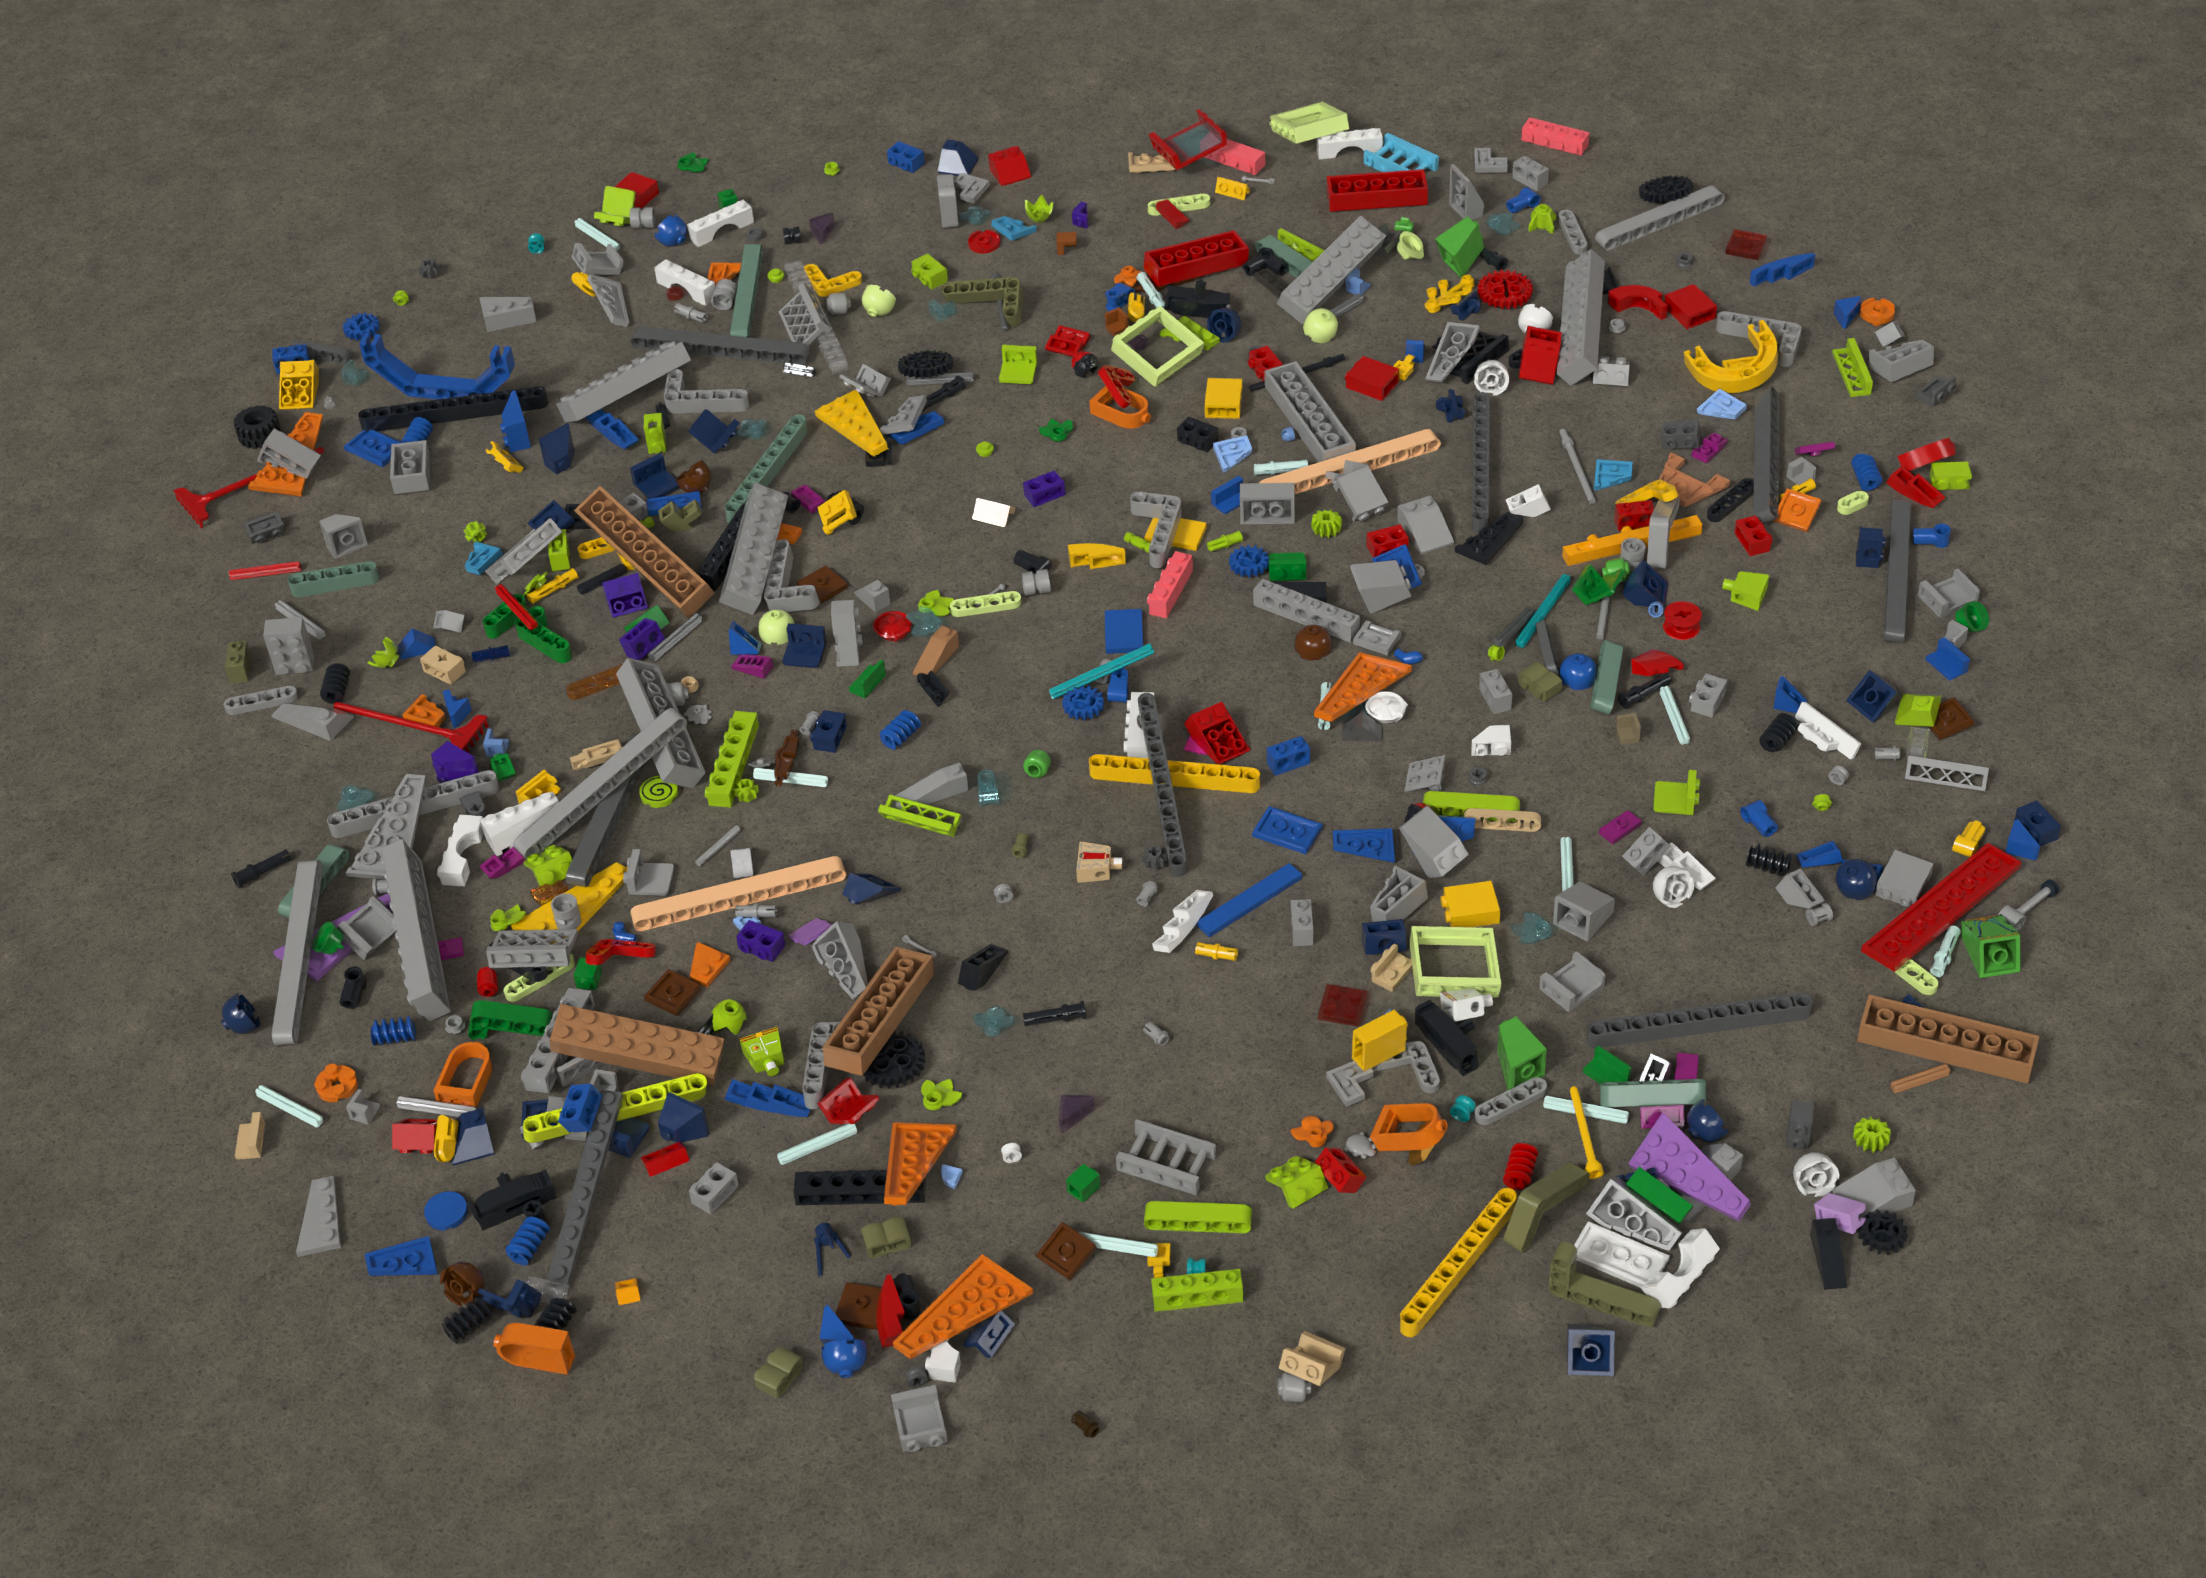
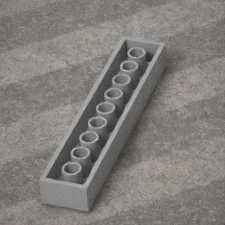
(1581, 317)
(415, 931)

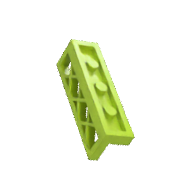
(1301, 246)
(1858, 369)
(919, 820)

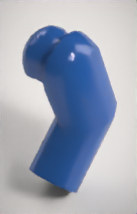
(1408, 658)
(621, 934)

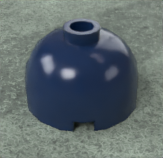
(1225, 321)
(1856, 879)
(239, 1015)
(1705, 1123)

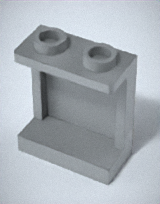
(597, 262)
(1362, 493)
(1949, 594)
(1903, 878)
(368, 928)
(1573, 982)
(919, 1418)

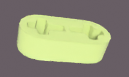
(1852, 502)

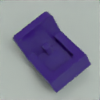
(1080, 215)

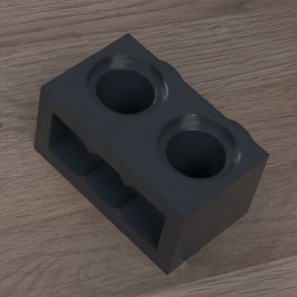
(1197, 434)

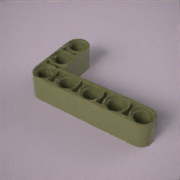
(990, 289)
(1540, 1198)
(1595, 1293)

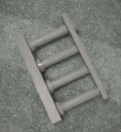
(523, 551)
(1161, 1174)

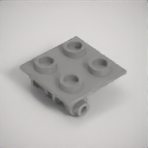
(1426, 774)

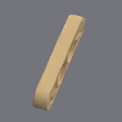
(1502, 817)

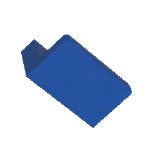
(1227, 496)
(1948, 660)

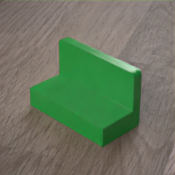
(653, 614)
(868, 679)
(1607, 1067)

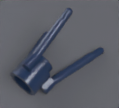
(826, 1237)

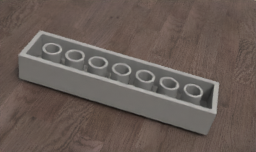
(1331, 269)
(623, 381)
(1308, 412)
(753, 549)
(648, 699)

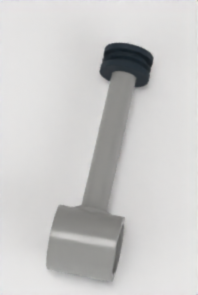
(2016, 916)

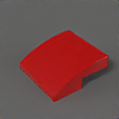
(1067, 341)

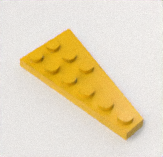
(853, 420)
(589, 900)

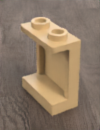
(1312, 1359)

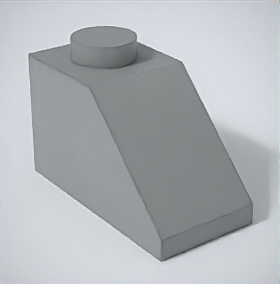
(874, 595)
(1798, 890)

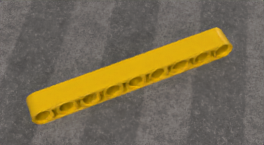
(1181, 773)
(1457, 1262)

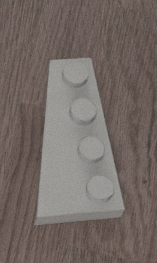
(611, 299)
(320, 1222)

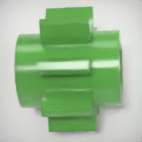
(1404, 225)

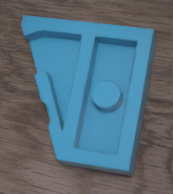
(1012, 228)
(1611, 473)
(482, 558)

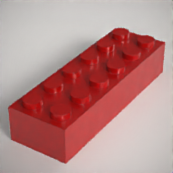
(1377, 190)
(1195, 258)

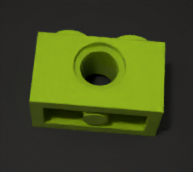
(929, 271)
(559, 552)

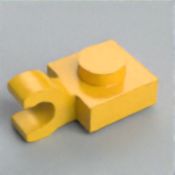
(1405, 367)
(1161, 1259)

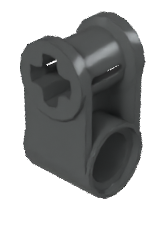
(473, 805)

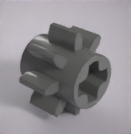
(429, 268)
(1154, 857)

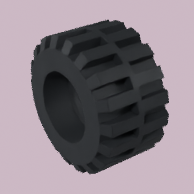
(255, 425)

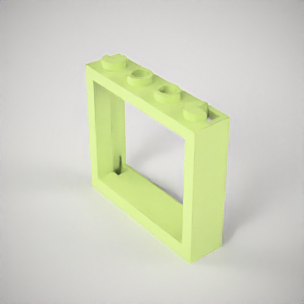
(1331, 121)
(1140, 365)
(1454, 936)

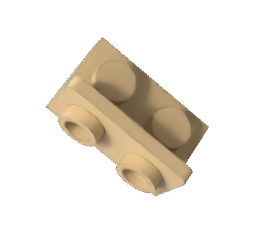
(1391, 969)

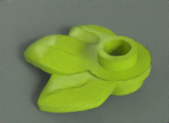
(536, 582)
(939, 605)
(501, 919)
(940, 1093)

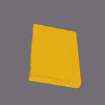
(1187, 535)

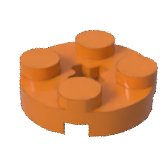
(1877, 311)
(334, 1073)

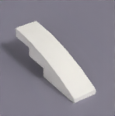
(1677, 858)
(1185, 919)

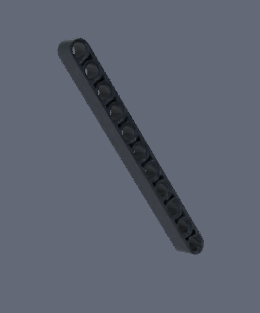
(450, 408)

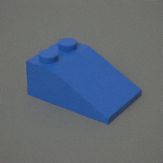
(514, 425)

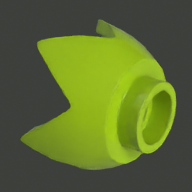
(1039, 211)
(385, 657)
(731, 1020)

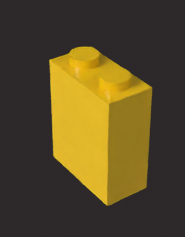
(1223, 398)
(1470, 905)
(1379, 1040)

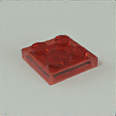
(1746, 244)
(1342, 1005)

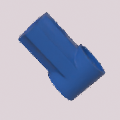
(1525, 198)
(1938, 535)
(1757, 815)

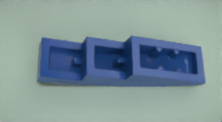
(1786, 267)
(612, 429)
(767, 1099)

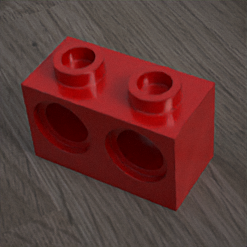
(1262, 360)
(1633, 514)
(1753, 535)
(1386, 540)
(1340, 1170)

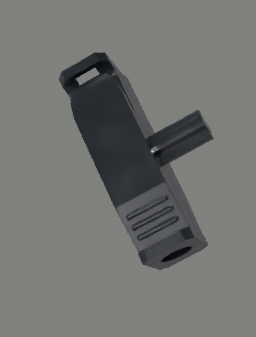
(1195, 300)
(1447, 1036)
(509, 1198)

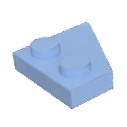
(1722, 405)
(1232, 451)

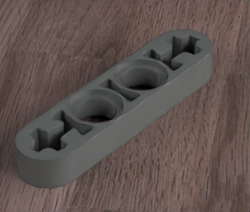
(337, 354)
(1547, 647)

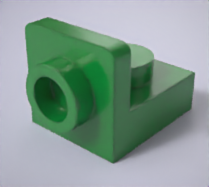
(502, 766)

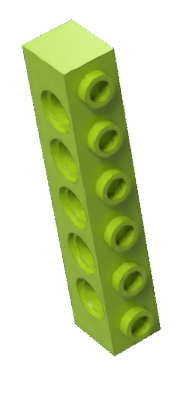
(732, 759)

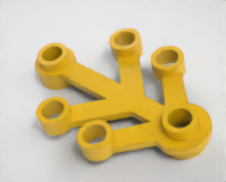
(1433, 304)

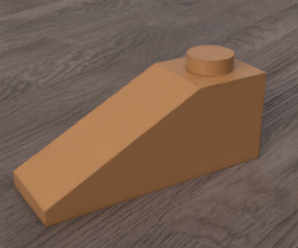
(938, 650)

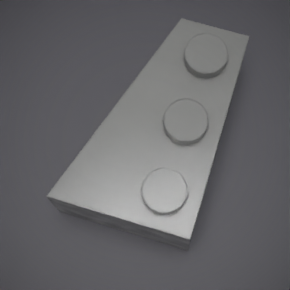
(507, 312)
(288, 453)
(846, 630)
(1399, 897)

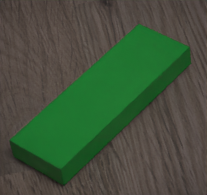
(1659, 1195)

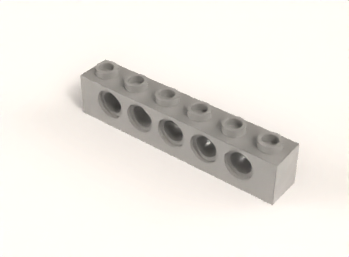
(1306, 610)
(542, 1065)

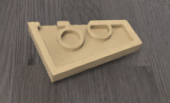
(1146, 163)

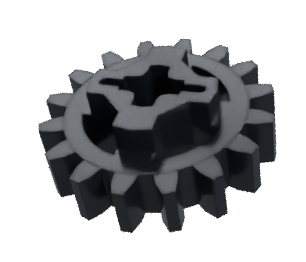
(1883, 1232)

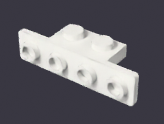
(1824, 732)

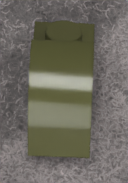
(679, 518)

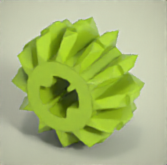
(1326, 523)
(1871, 1134)

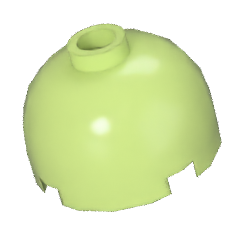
(877, 301)
(1320, 325)
(773, 626)

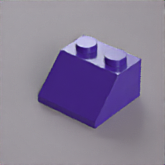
(452, 763)

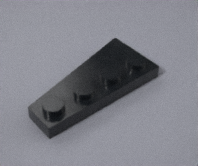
(1491, 539)

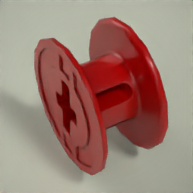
(1682, 620)

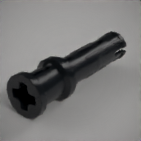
(1494, 259)
(947, 389)
(1638, 693)
(252, 872)
(1064, 1012)

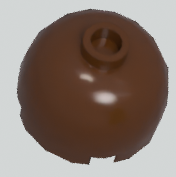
(695, 478)
(1313, 642)
(459, 1279)

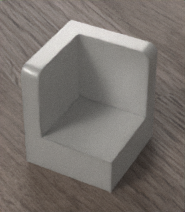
(1889, 333)
(1800, 471)
(448, 621)
(1956, 633)
(605, 1080)
(362, 1109)

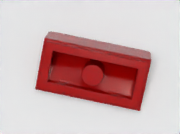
(1171, 213)
(665, 1159)

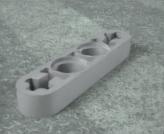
(1570, 232)
(260, 698)
(1508, 1099)

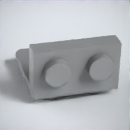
(1612, 371)
(868, 381)
(647, 877)

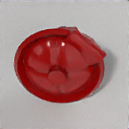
(892, 625)

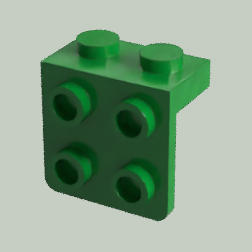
(1287, 566)
(1592, 587)

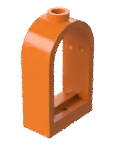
(1099, 408)
(462, 1096)
(1389, 1118)
(535, 1347)

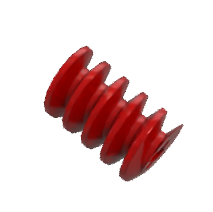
(1520, 1166)

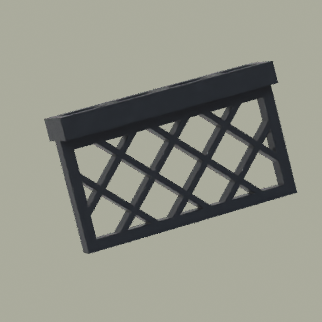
(1491, 351)

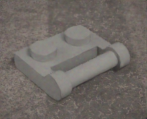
(1376, 638)

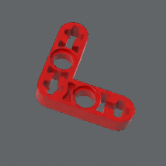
(1115, 379)
(605, 948)

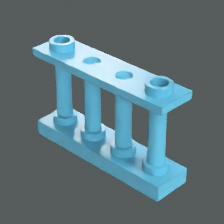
(1400, 149)

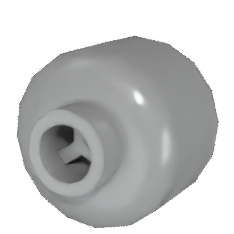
(838, 303)
(678, 693)
(1293, 1388)

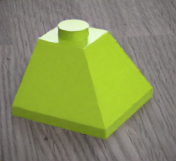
(1918, 710)

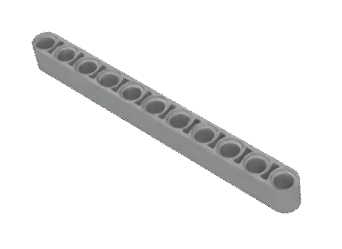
(600, 783)
(297, 953)

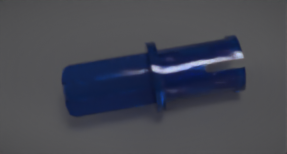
(491, 653)

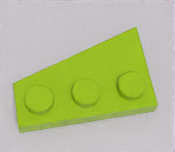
(1207, 337)

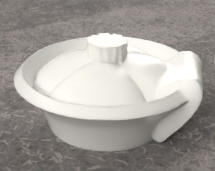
(1386, 707)

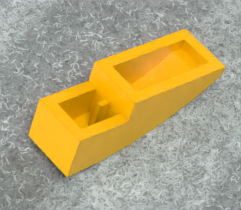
(1095, 555)

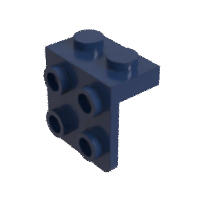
(712, 431)
(653, 478)
(804, 645)
(628, 1136)
(521, 1300)

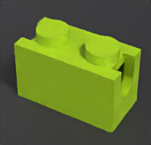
(656, 435)
(1950, 475)

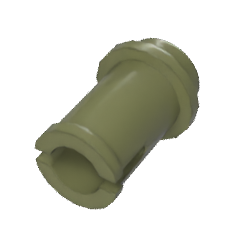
(1019, 849)

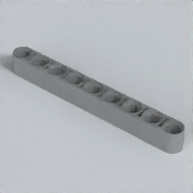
(1659, 217)
(434, 798)

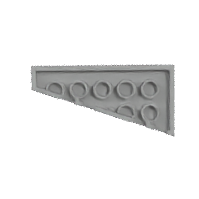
(396, 824)

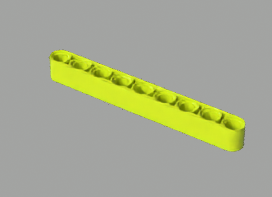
(627, 1110)

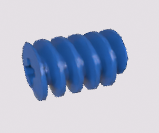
(418, 430)
(1866, 472)
(899, 729)
(393, 1031)
(526, 1240)

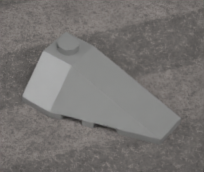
(1452, 347)
(315, 720)
(936, 786)
(1726, 1160)

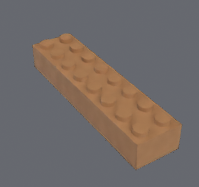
(878, 1011)
(1948, 1038)
(635, 1044)

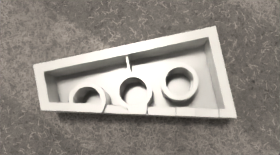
(507, 825)

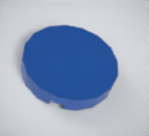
(446, 1210)

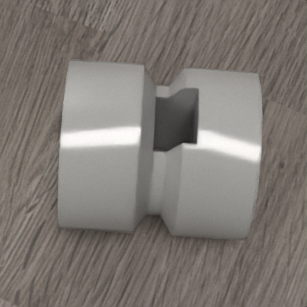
(642, 217)
(724, 294)
(1633, 552)
(1036, 582)
(566, 911)

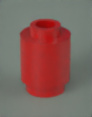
(487, 982)

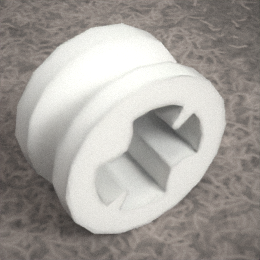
(1011, 1152)

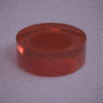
(674, 293)

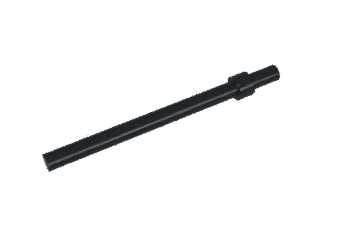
(1326, 362)

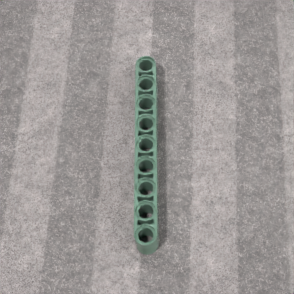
(746, 290)
(770, 462)

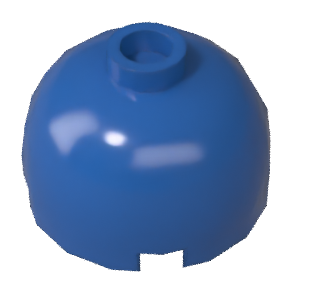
(671, 231)
(1578, 671)
(844, 1357)

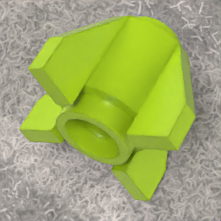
(1542, 218)

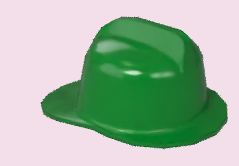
(1973, 616)
(328, 939)

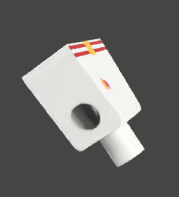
(1464, 1003)

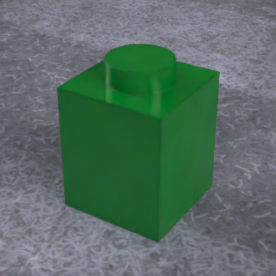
(726, 198)
(586, 975)
(1083, 1183)

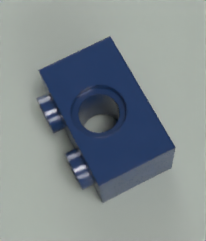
(1869, 547)
(828, 731)
(2038, 822)
(1382, 935)

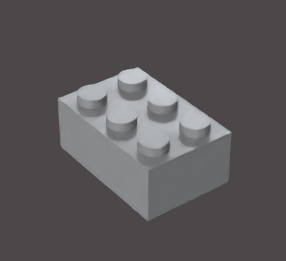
(410, 467)
(1267, 503)
(289, 645)

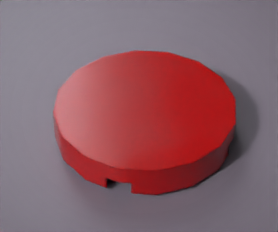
(984, 241)

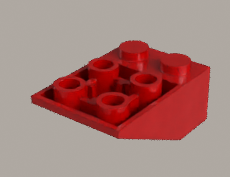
(1539, 355)
(1219, 745)

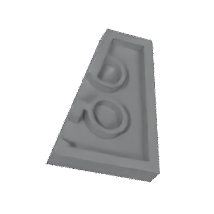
(907, 416)

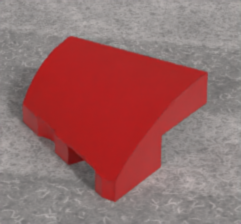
(1654, 662)

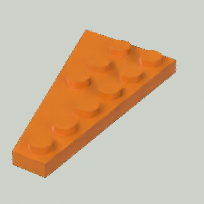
(278, 479)
(1358, 683)
(911, 1156)
(970, 1299)

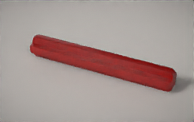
(266, 570)
(516, 607)

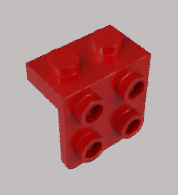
(846, 1103)

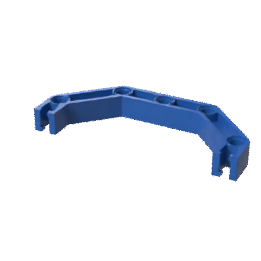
(434, 386)

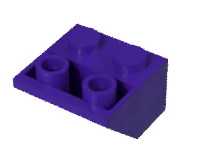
(624, 595)

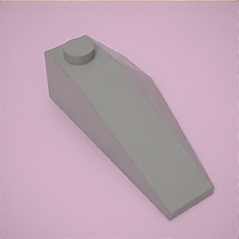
(842, 953)
(1632, 1215)

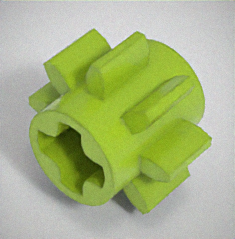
(475, 532)
(746, 790)

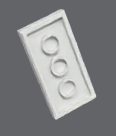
(1618, 1255)

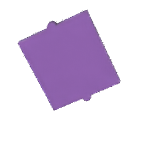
(809, 931)

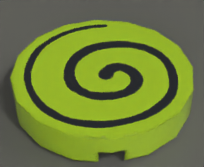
(657, 793)

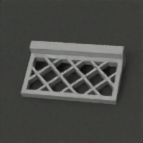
(813, 310)
(523, 954)

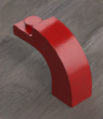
(1638, 296)
(1927, 454)

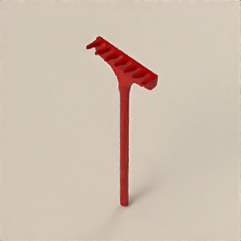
(196, 504)
(459, 737)

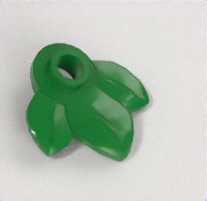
(691, 163)
(1056, 431)

